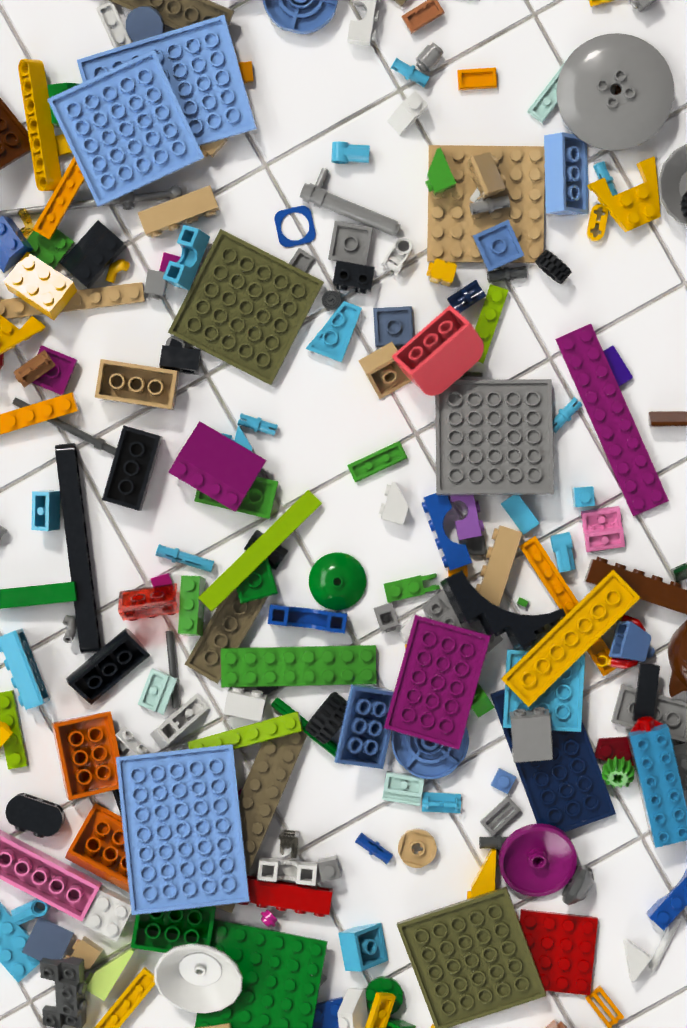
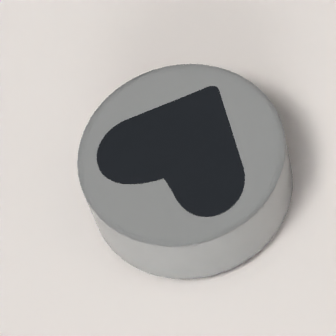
(175, 341)

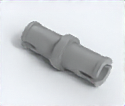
(489, 204)

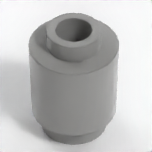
(429, 57)

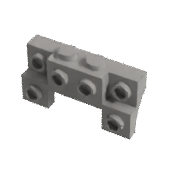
(441, 610)

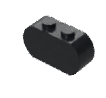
(35, 815)

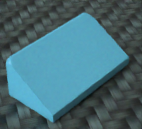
(520, 513)

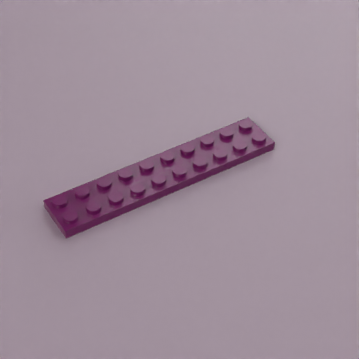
(612, 419)

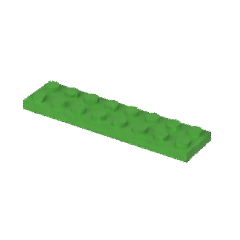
(298, 665)

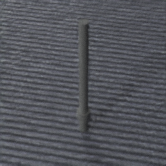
(98, 443)

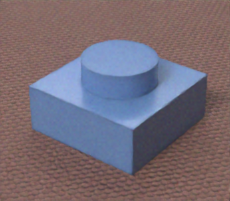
(503, 780)

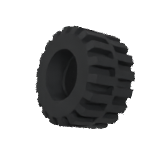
(327, 718)

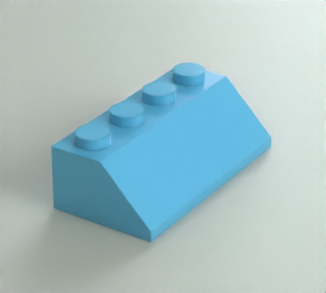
(23, 669)

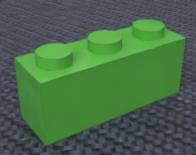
(190, 607)

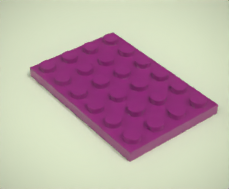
(437, 682)

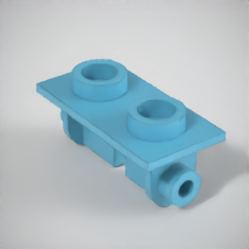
(441, 802)

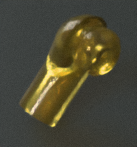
(27, 220)

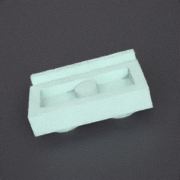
(157, 691)
(403, 788)

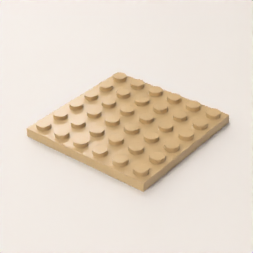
(449, 214)

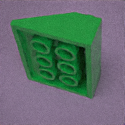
(173, 929)

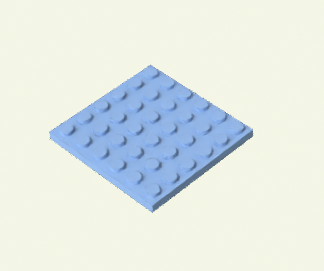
(125, 128)

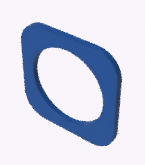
(279, 216)

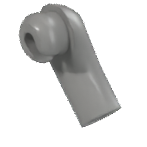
(71, 630)

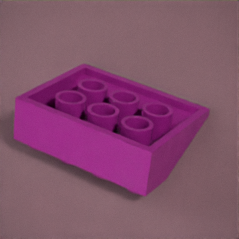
(217, 466)

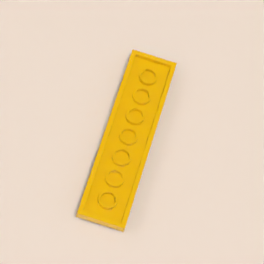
(570, 638)

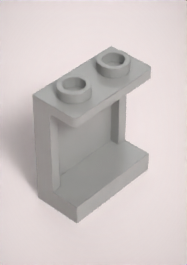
(531, 735)

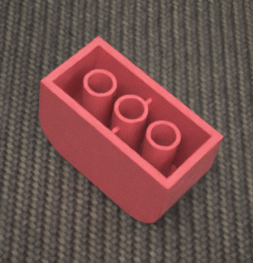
(440, 352)

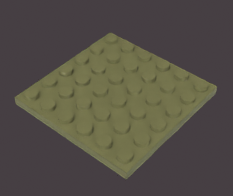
(245, 307)
(471, 958)

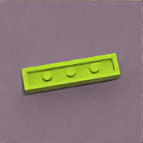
(489, 316)
(14, 746)

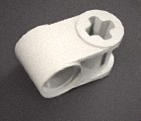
(397, 256)

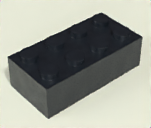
(132, 468)

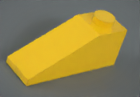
(485, 878)

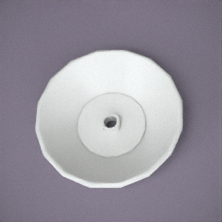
(198, 978)

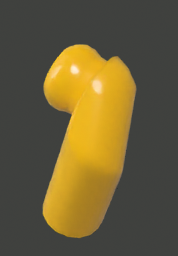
(116, 267)

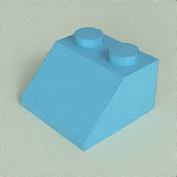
(363, 947)

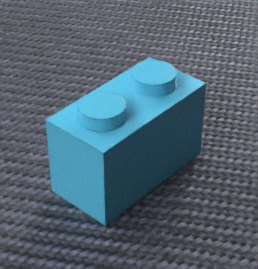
(45, 510)

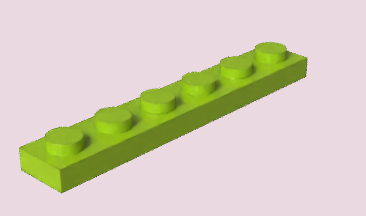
(253, 733)

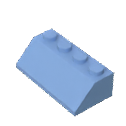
(565, 174)

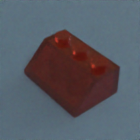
(149, 602)

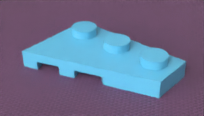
(336, 333)

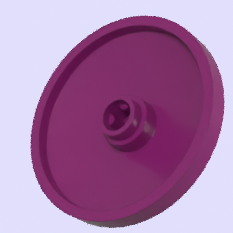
(537, 860)

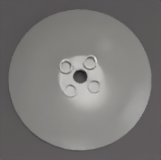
(610, 119)

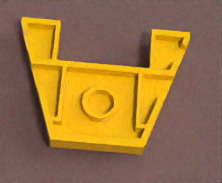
(636, 204)
(11, 335)

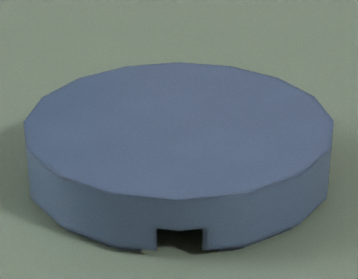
(144, 23)

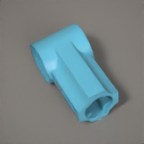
(345, 152)
(562, 547)
(28, 911)

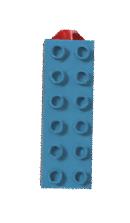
(658, 781)

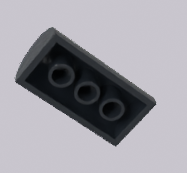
(108, 666)

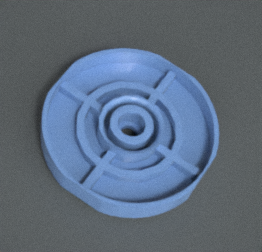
(300, 15)
(425, 758)

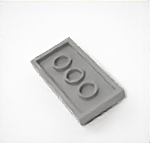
(668, 709)

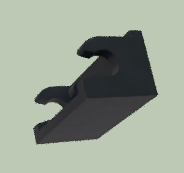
(180, 359)

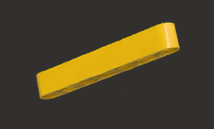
(39, 124)

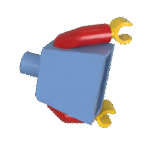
(629, 644)

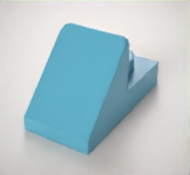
(241, 438)

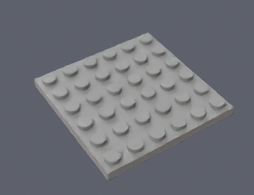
(495, 438)

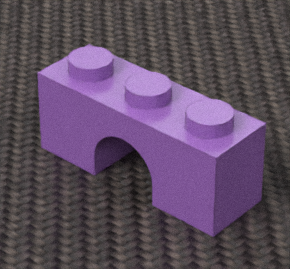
(470, 525)

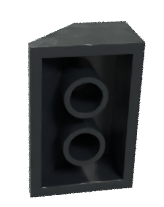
(93, 254)

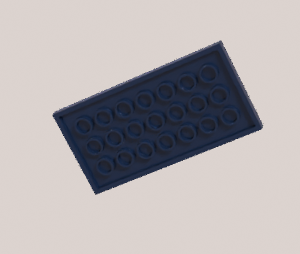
(565, 789)

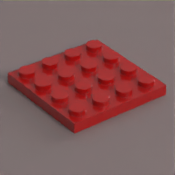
(561, 949)

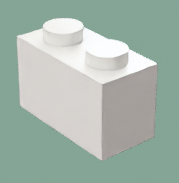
(245, 703)

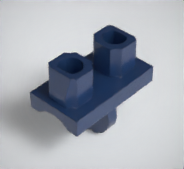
(466, 297)

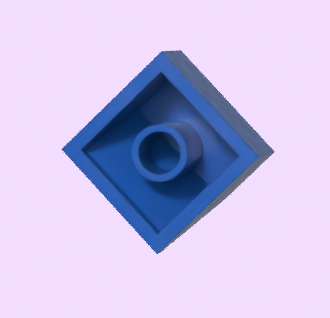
(12, 244)

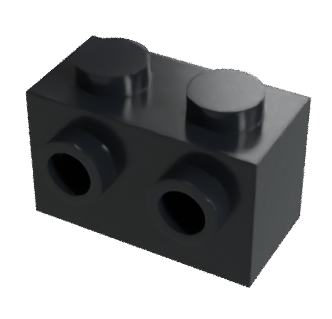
(353, 276)

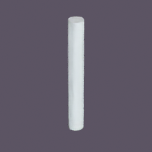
(664, 943)

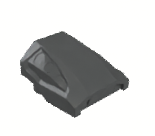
(580, 885)

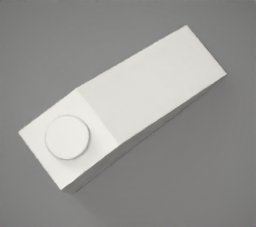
(179, 721)

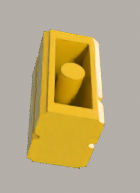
(441, 272)

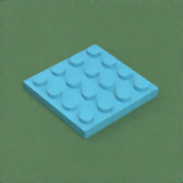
(562, 698)

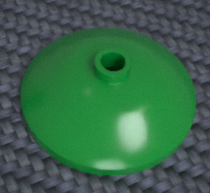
(347, 570)

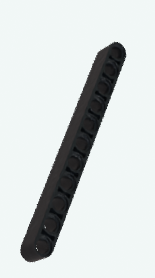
(78, 547)

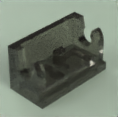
(289, 838)

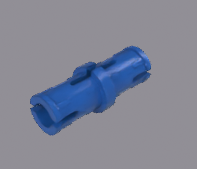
(374, 848)

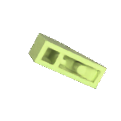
(106, 975)

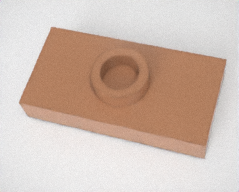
(422, 15)

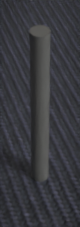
(172, 666)

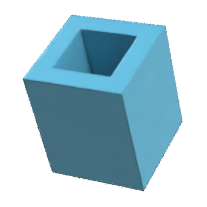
(583, 496)

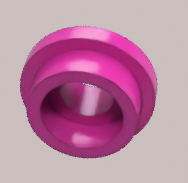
(268, 918)

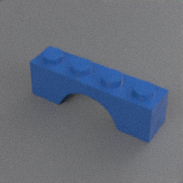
(454, 554)
(307, 618)
(669, 906)

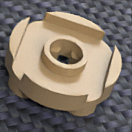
(423, 857)

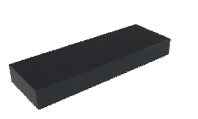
(646, 691)

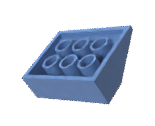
(363, 734)

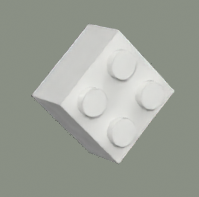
(108, 913)

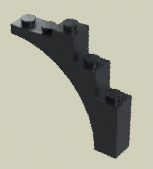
(472, 606)

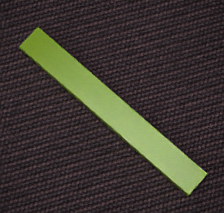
(259, 551)

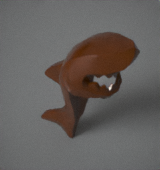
(678, 660)

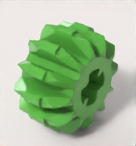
(618, 772)

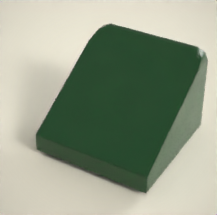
(680, 572)

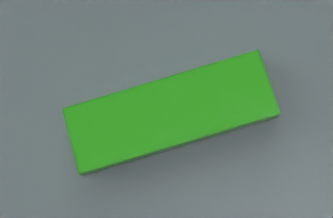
(377, 461)

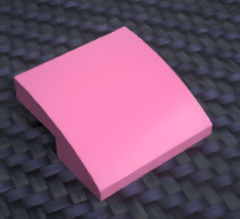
(602, 529)

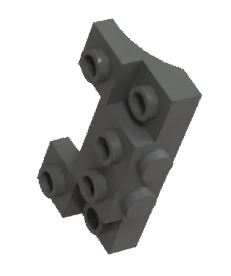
(69, 992)

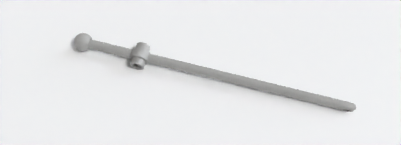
(127, 201)

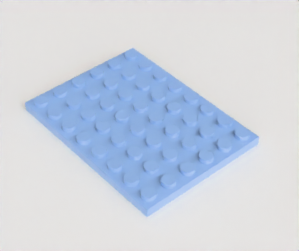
(201, 72)
(182, 829)

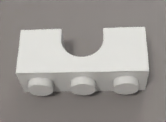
(362, 31)
(284, 869)

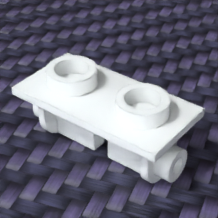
(126, 740)

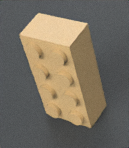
(137, 384)

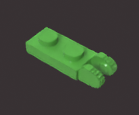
(408, 587)

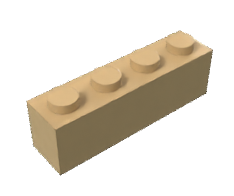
(178, 211)
(499, 564)

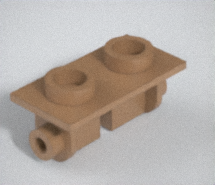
(34, 369)

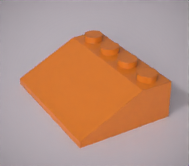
(87, 754)
(101, 847)

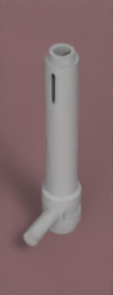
(322, 198)

